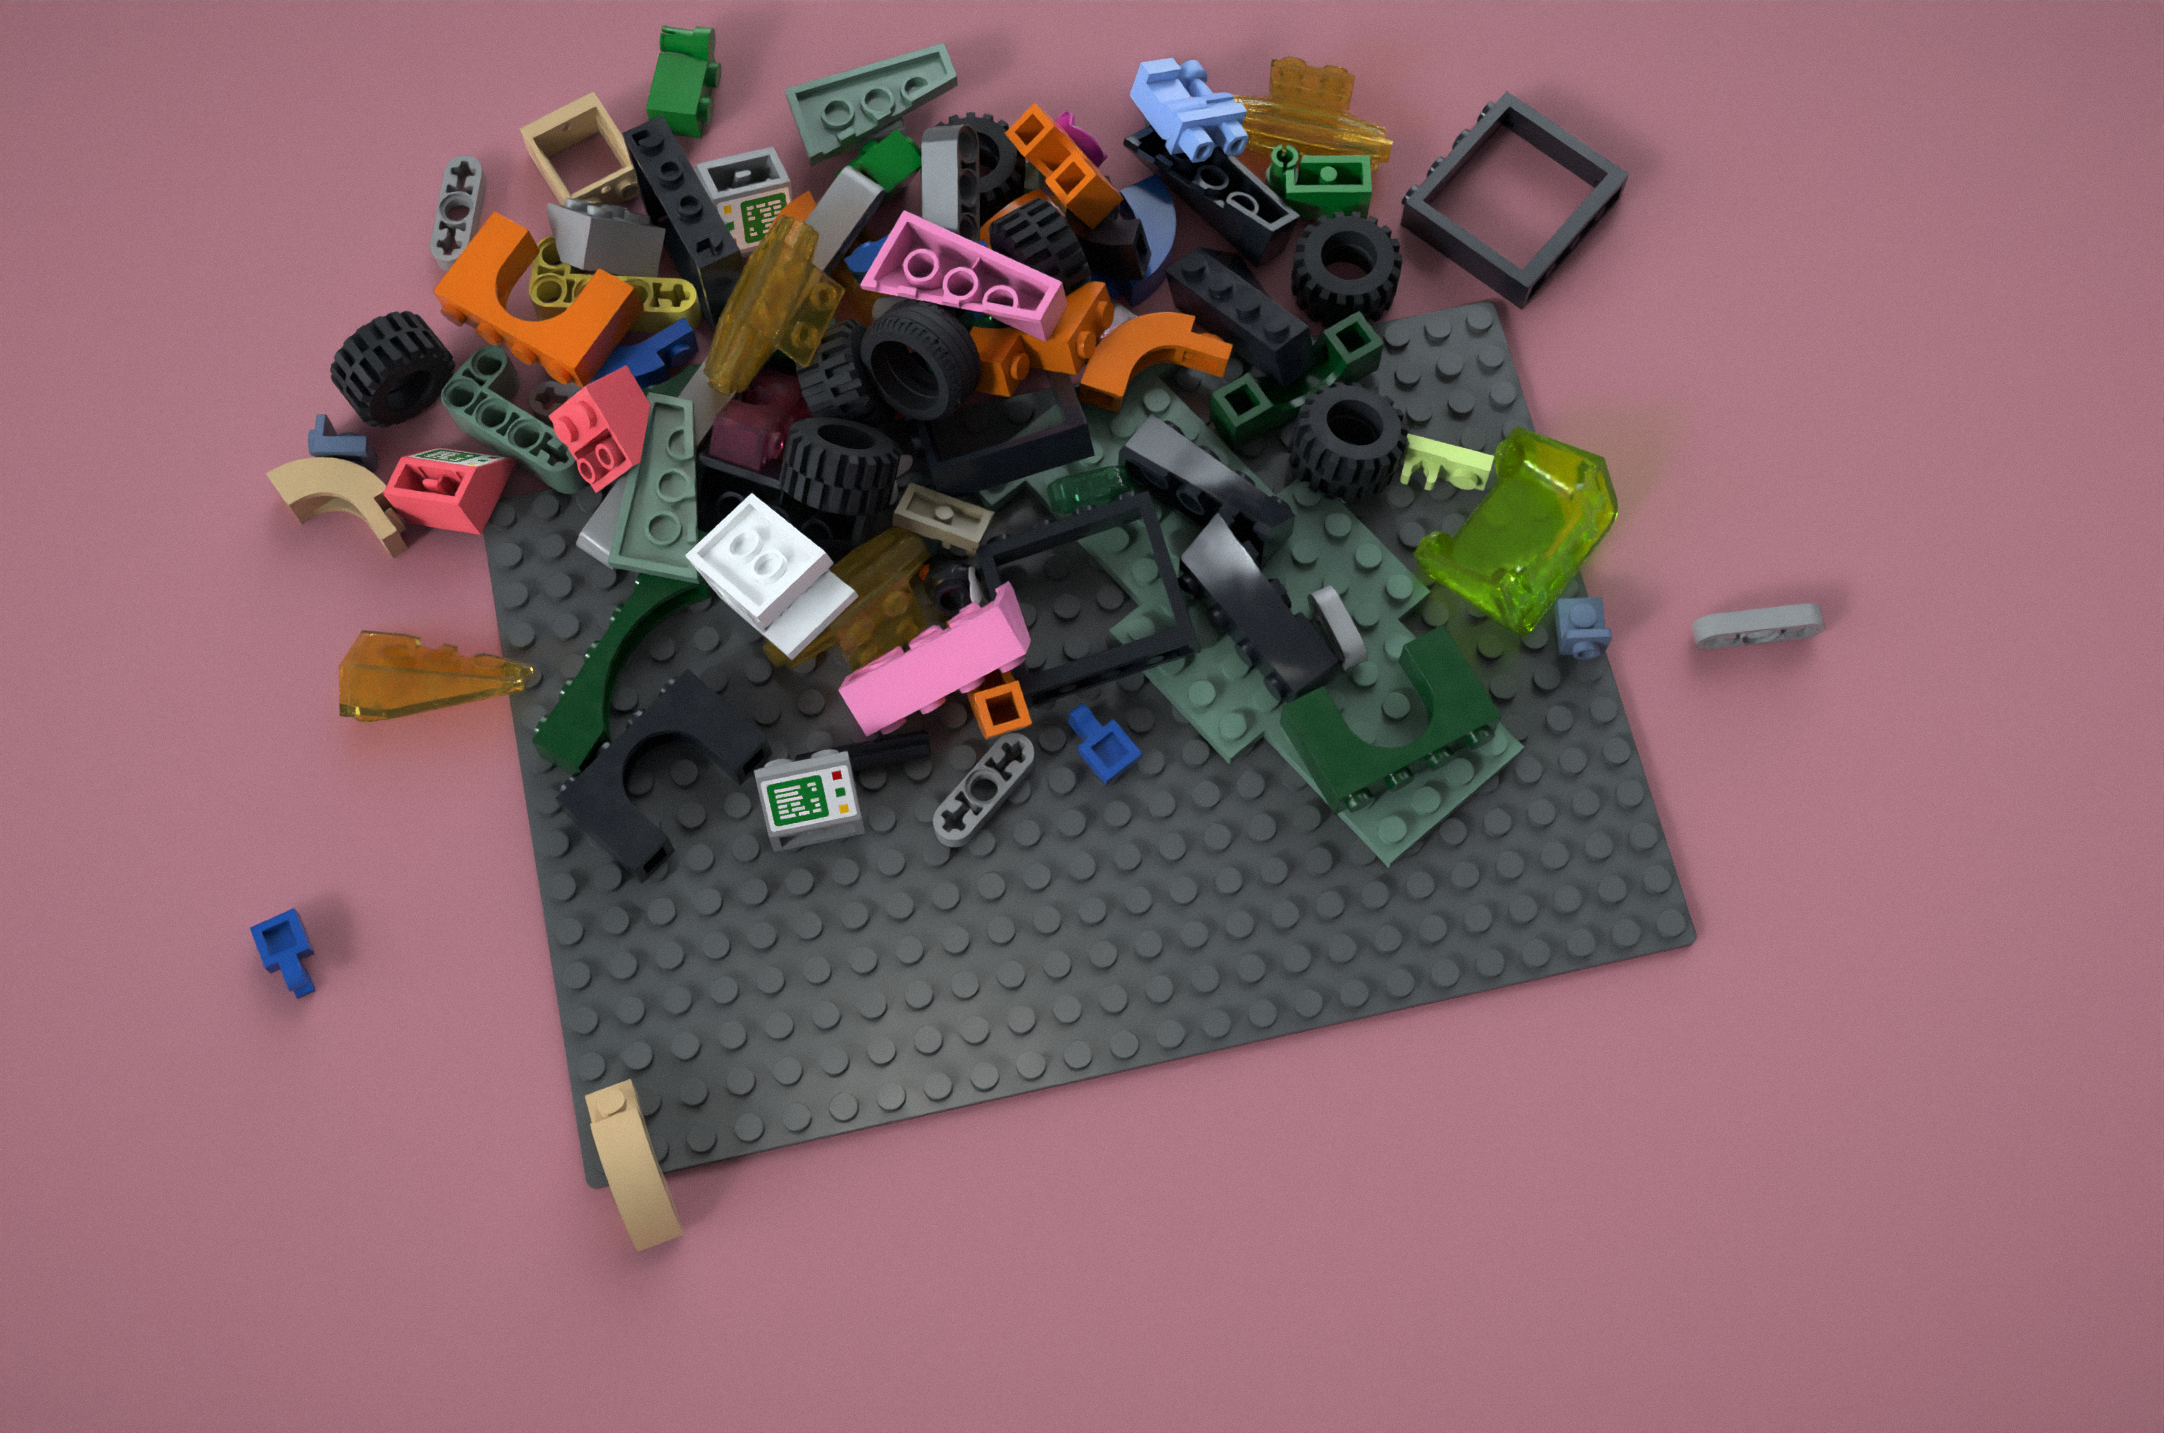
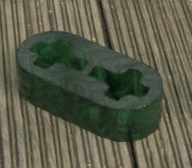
(1089, 488)

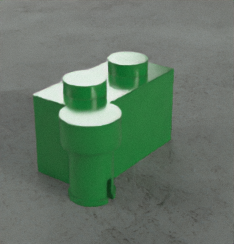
(685, 80)
(888, 163)
(1321, 184)

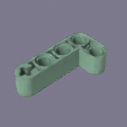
(479, 401)

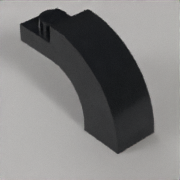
(1114, 246)

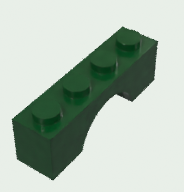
(1260, 404)

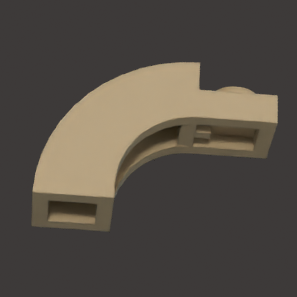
(336, 484)
(632, 1166)

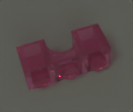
(760, 427)

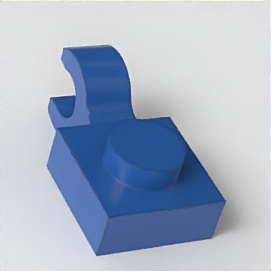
(1105, 748)
(282, 946)

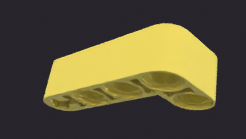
(563, 281)

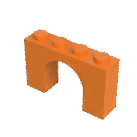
(567, 345)

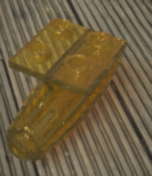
(1309, 115)
(774, 304)
(886, 606)

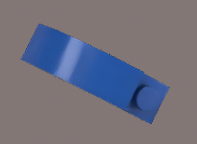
(1154, 206)
(654, 356)

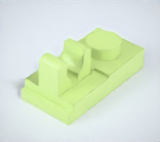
(1455, 464)

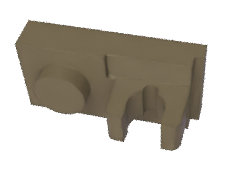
(942, 518)

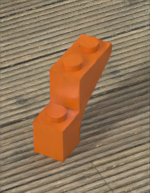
(1010, 352)

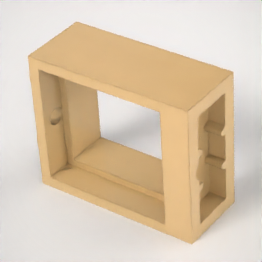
(582, 119)

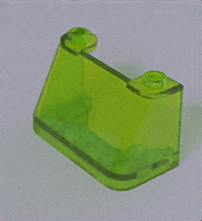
(1526, 532)

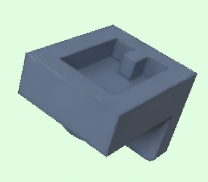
(346, 446)
(1581, 627)

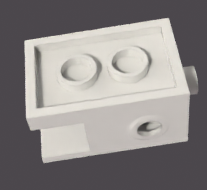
(771, 576)

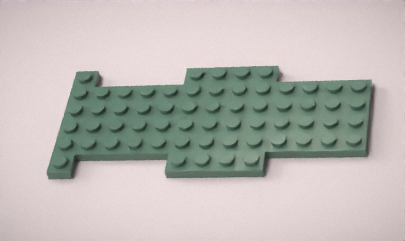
(1222, 693)

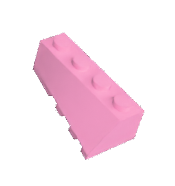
(949, 270)
(938, 664)

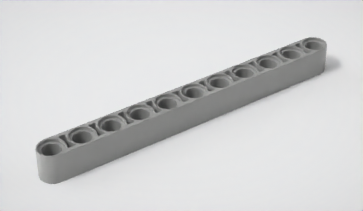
(839, 221)

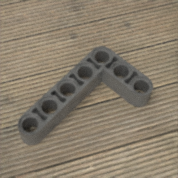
(948, 190)

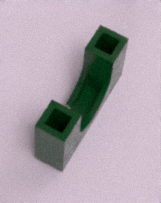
(1355, 770)

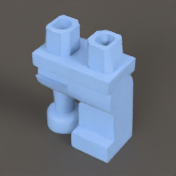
(1187, 122)

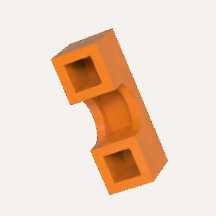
(1064, 165)

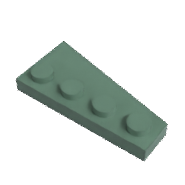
(862, 100)
(660, 497)

